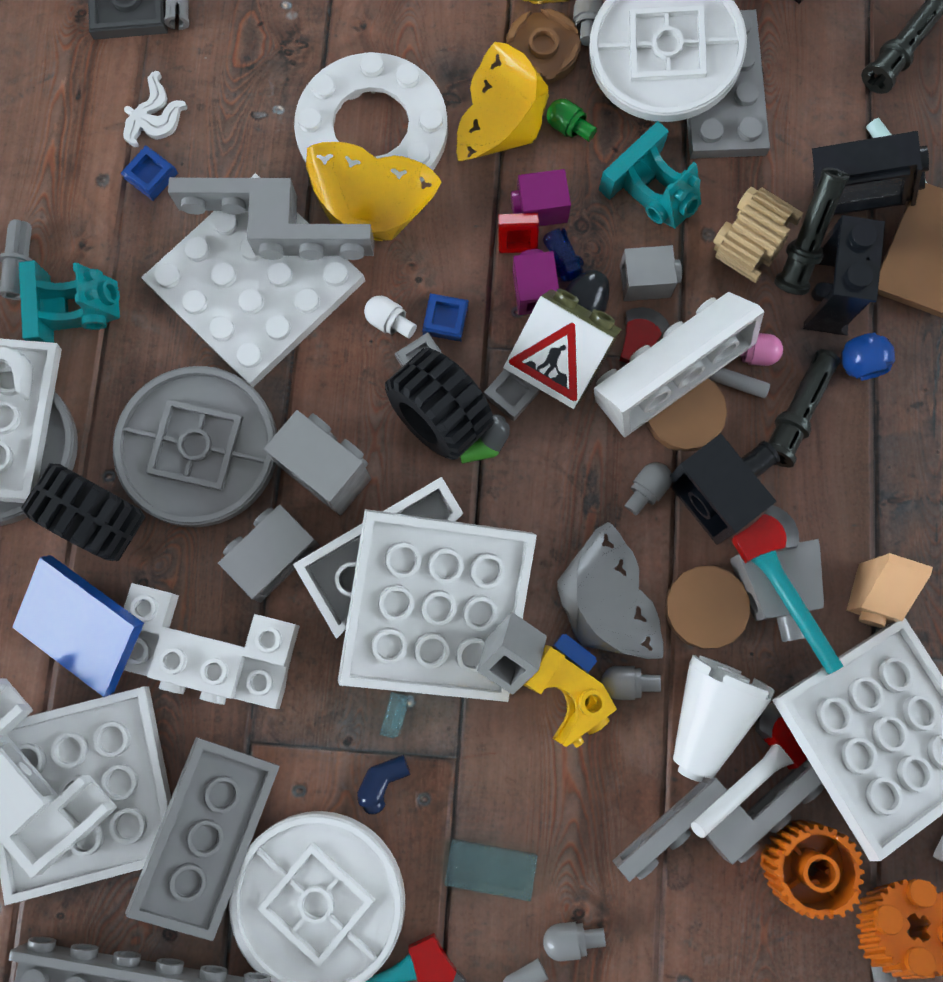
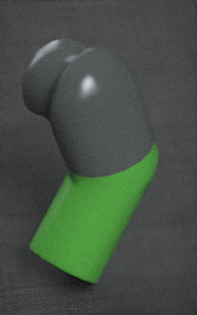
(489, 443)

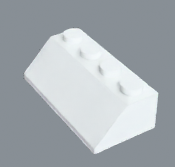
(678, 361)

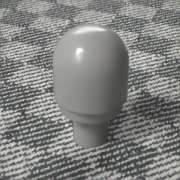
(583, 17)
(649, 486)
(628, 683)
(570, 941)

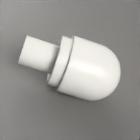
(388, 316)

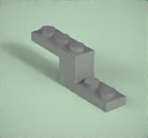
(271, 217)
(735, 836)

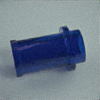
(566, 261)

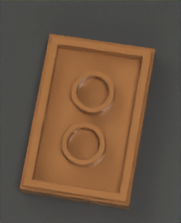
(915, 256)

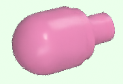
(765, 352)

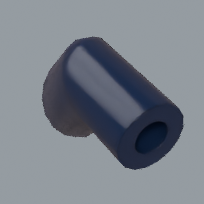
(376, 780)

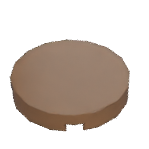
(548, 42)
(691, 419)
(707, 607)

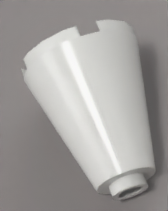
(715, 716)

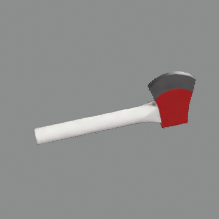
(783, 752)

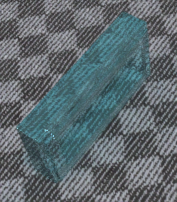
(491, 869)

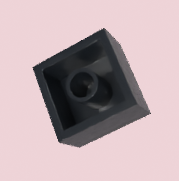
(724, 487)

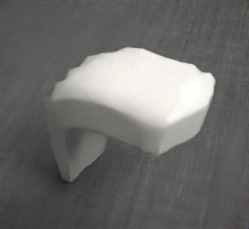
(21, 369)

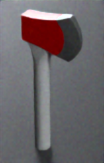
(647, 326)

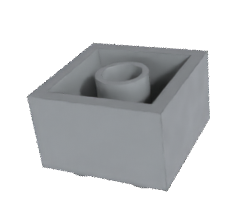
(318, 461)

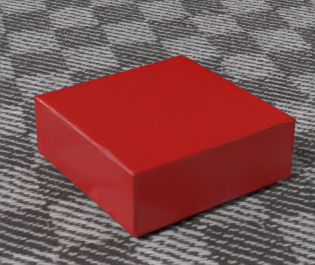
(517, 232)

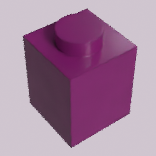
(543, 194)
(533, 276)

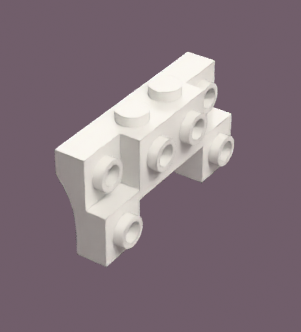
(206, 664)
(34, 819)

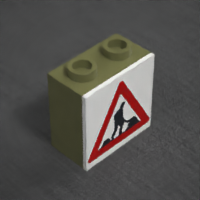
(562, 346)

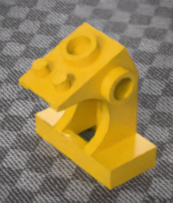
(585, 697)

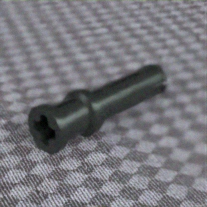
(898, 53)
(807, 249)
(795, 422)

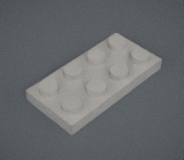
(739, 121)
(202, 840)

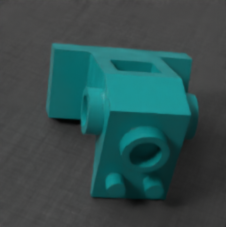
(643, 164)
(46, 303)

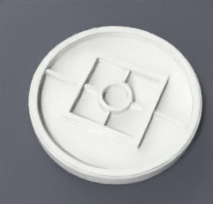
(667, 55)
(318, 900)

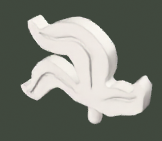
(154, 126)

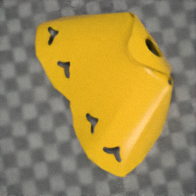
(509, 110)
(369, 189)

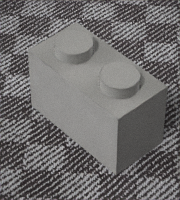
(267, 553)

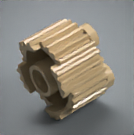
(756, 233)

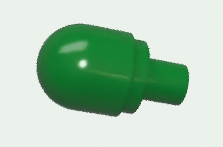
(569, 120)

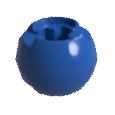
(868, 356)

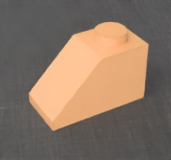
(886, 589)

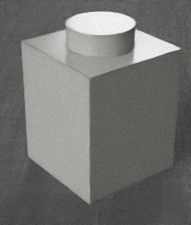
(649, 273)
(512, 653)

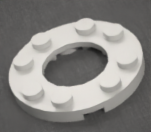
(375, 73)

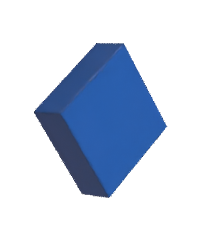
(149, 172)
(445, 317)
(575, 652)

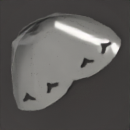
(604, 601)

